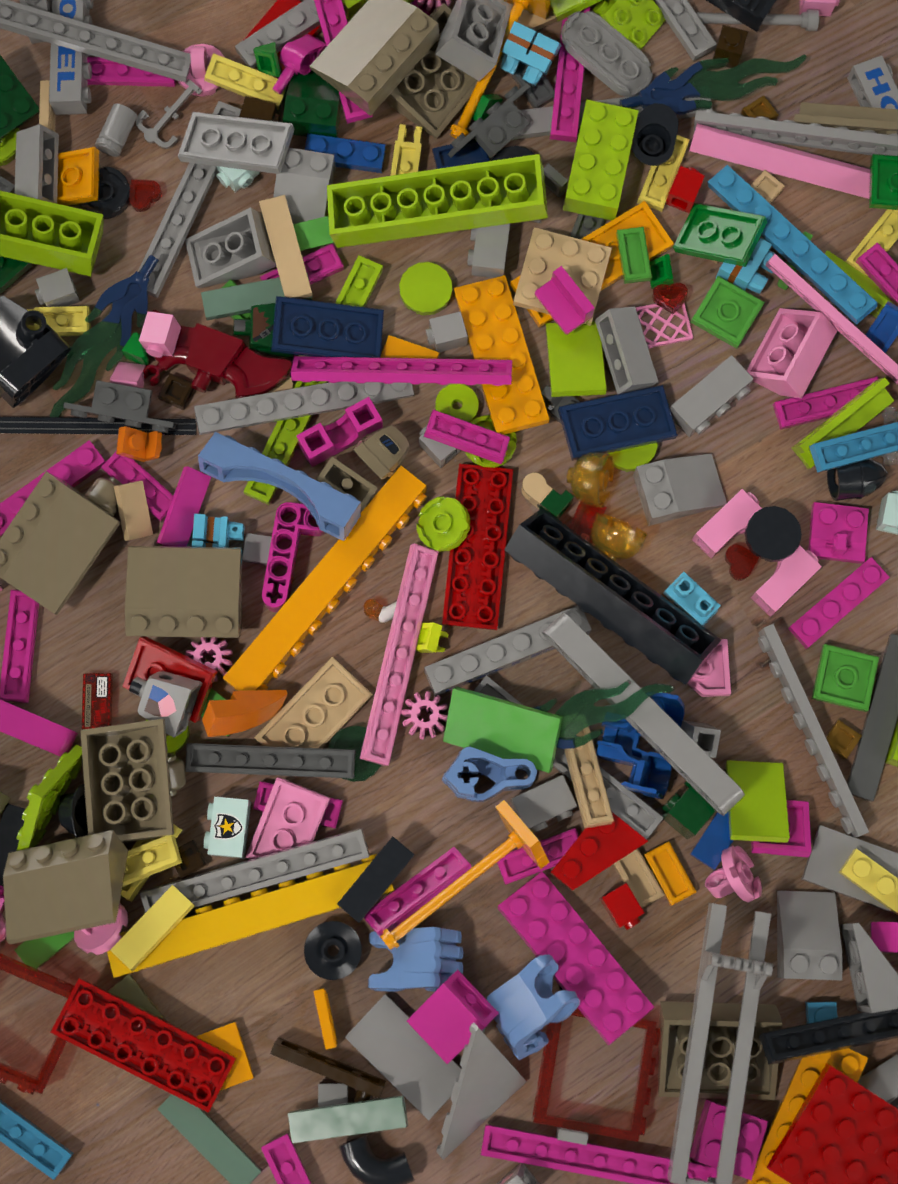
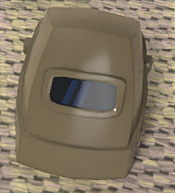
(383, 450)

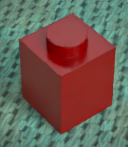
(685, 189)
(622, 907)

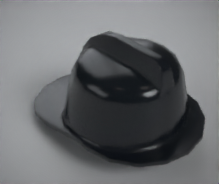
(655, 134)
(73, 812)

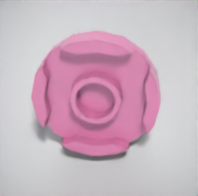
(200, 59)
(734, 876)
(101, 938)

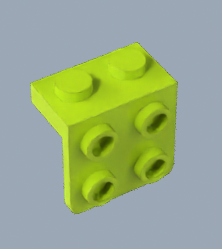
(632, 18)

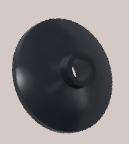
(317, 953)

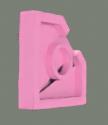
(714, 675)

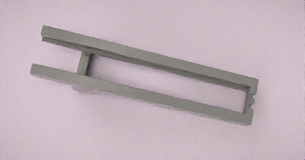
(756, 974)

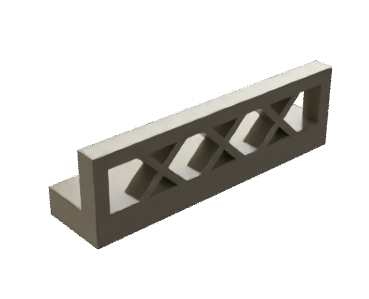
(852, 117)

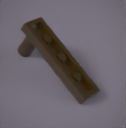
(365, 1083)

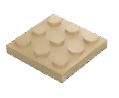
(546, 252)

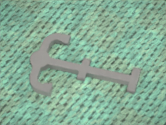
(151, 134)

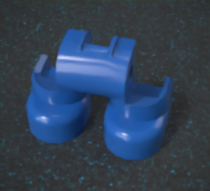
(649, 770)

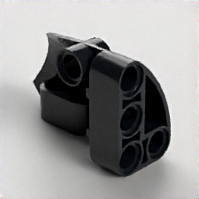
(26, 354)

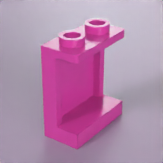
(448, 1015)

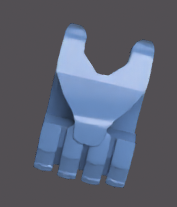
(497, 769)
(421, 961)
(529, 1004)

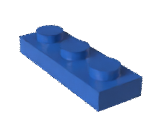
(349, 153)

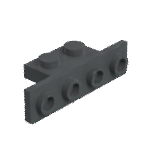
(499, 128)
(122, 403)

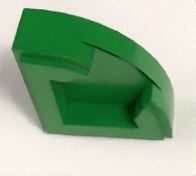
(485, 104)

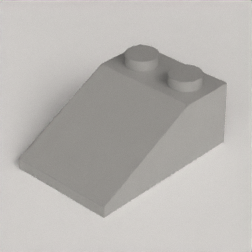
(474, 35)
(305, 183)
(230, 250)
(678, 487)
(808, 936)
(870, 972)

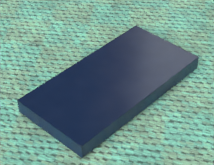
(326, 329)
(617, 422)

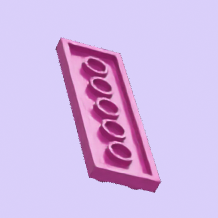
(584, 964)

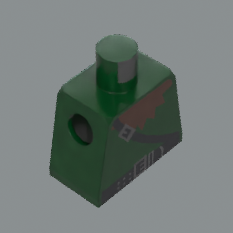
(259, 329)

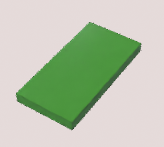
(502, 728)

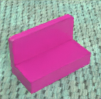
(565, 301)

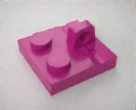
(838, 532)
(799, 833)

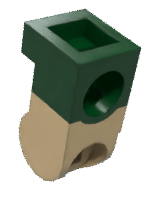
(543, 496)

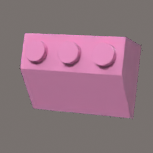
(792, 351)

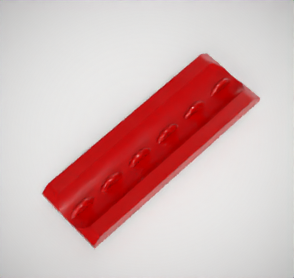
(478, 562)
(143, 1044)

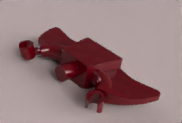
(222, 360)

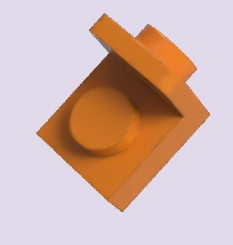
(139, 444)

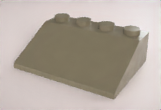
(376, 51)
(433, 88)
(53, 542)
(183, 592)
(127, 780)
(63, 886)
(719, 1052)

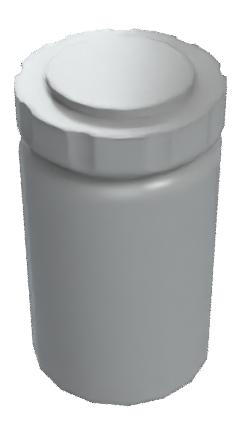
(116, 130)

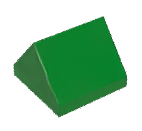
(268, 59)
(661, 271)
(135, 351)

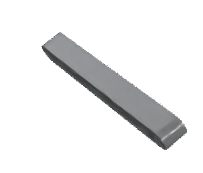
(648, 718)

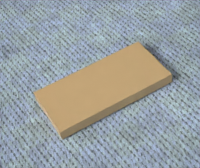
(316, 710)

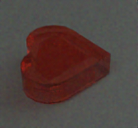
(143, 194)
(670, 297)
(740, 561)

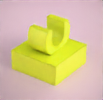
(429, 638)

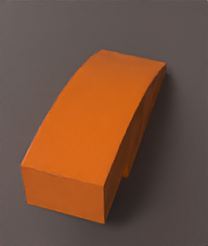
(242, 711)

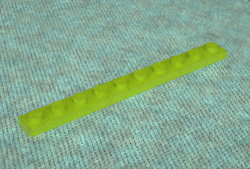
(283, 439)

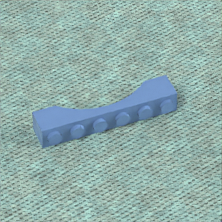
(231, 461)

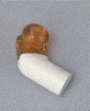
(379, 612)

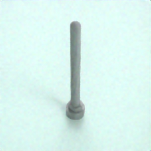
(807, 20)

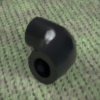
(372, 1169)

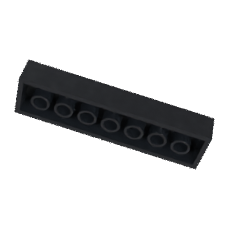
(612, 595)

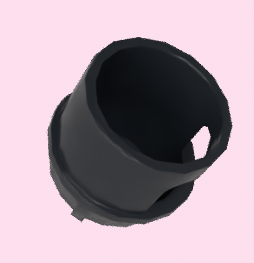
(856, 480)

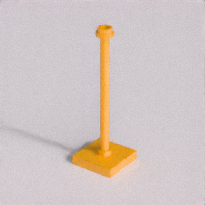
(537, 7)
(519, 837)

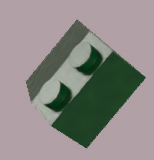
(312, 106)

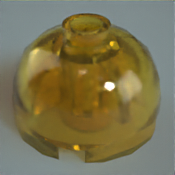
(591, 478)
(616, 537)

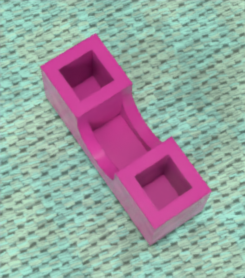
(326, 441)

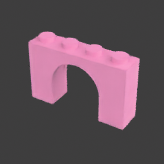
(789, 573)

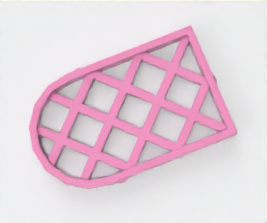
(688, 336)

